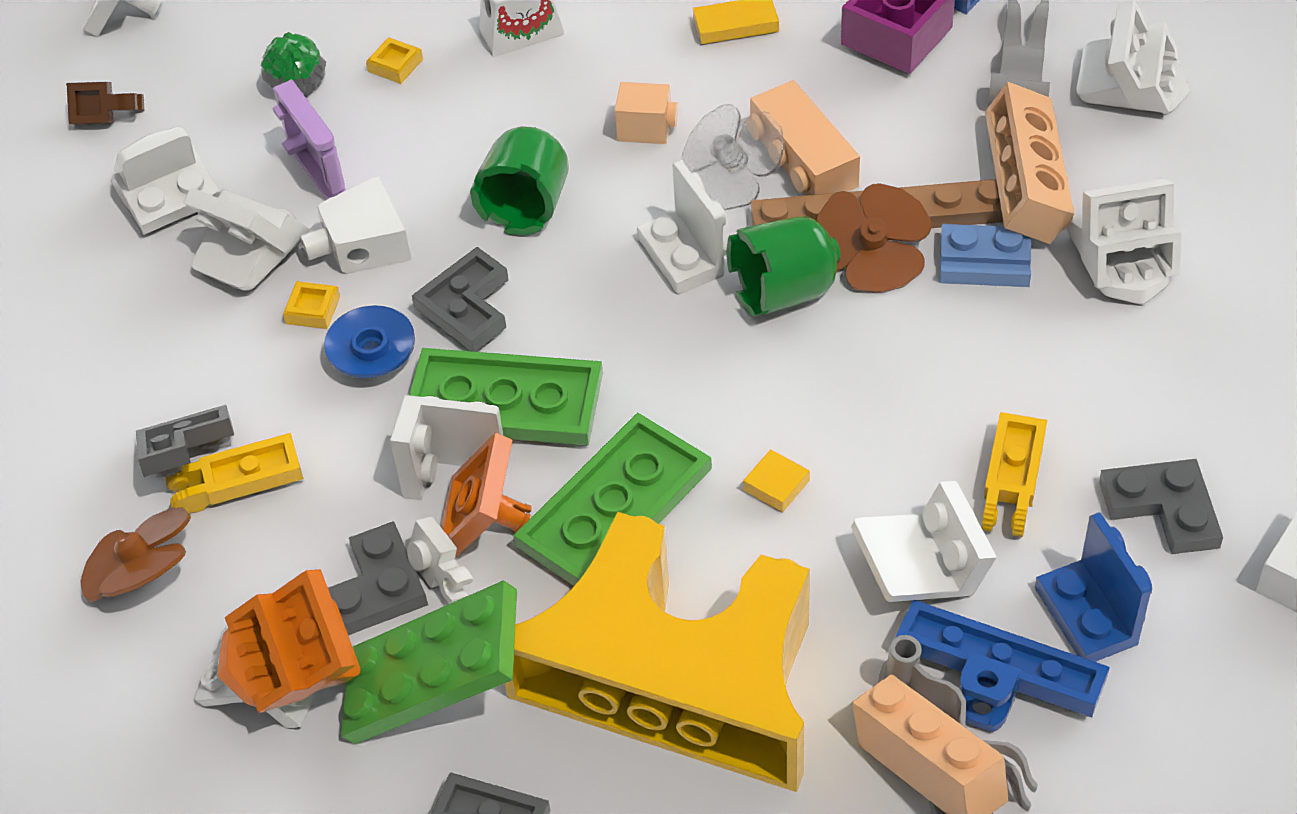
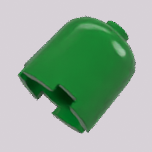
(520, 180)
(782, 263)

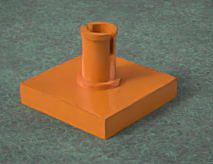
(477, 496)

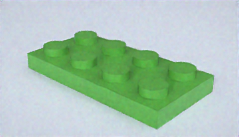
(535, 394)
(634, 473)
(432, 662)

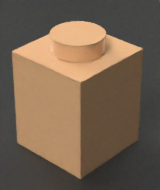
(644, 112)

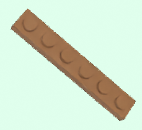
(945, 204)

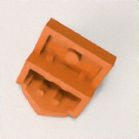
(286, 645)

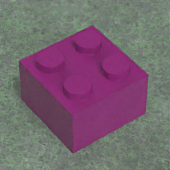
(896, 30)

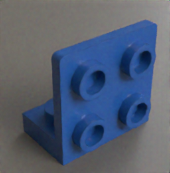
(1100, 597)

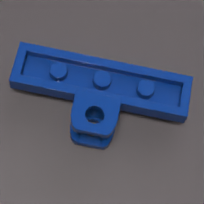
(1001, 663)

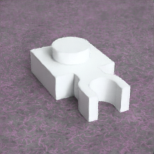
(434, 557)

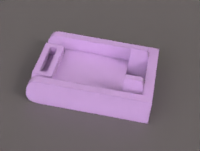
(309, 139)

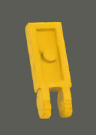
(1013, 468)
(235, 473)

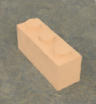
(814, 149)
(930, 749)

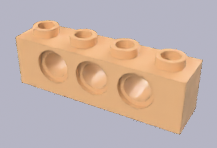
(1029, 163)

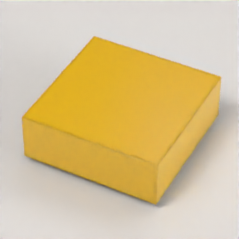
(394, 60)
(311, 305)
(776, 480)

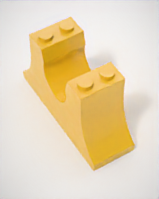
(666, 680)

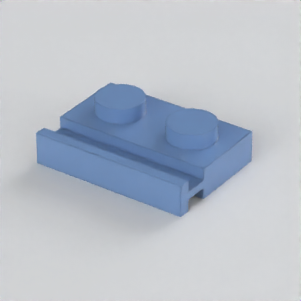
(984, 256)

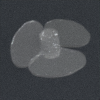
(723, 160)

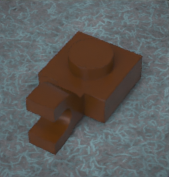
(95, 102)

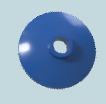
(369, 341)

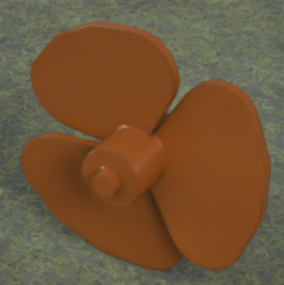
(866, 232)
(130, 560)

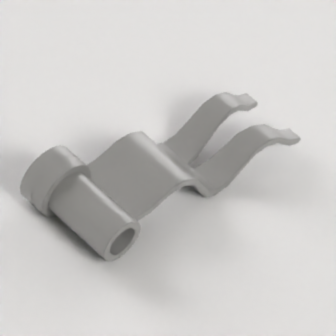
(1022, 63)
(904, 664)

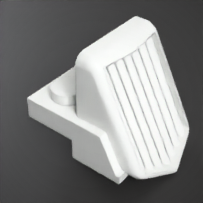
(1133, 66)
(157, 175)
(242, 237)
(1129, 239)

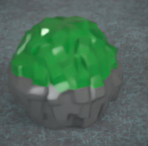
(294, 59)

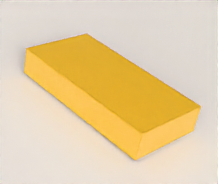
(735, 20)

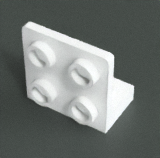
(689, 240)
(435, 433)
(928, 552)

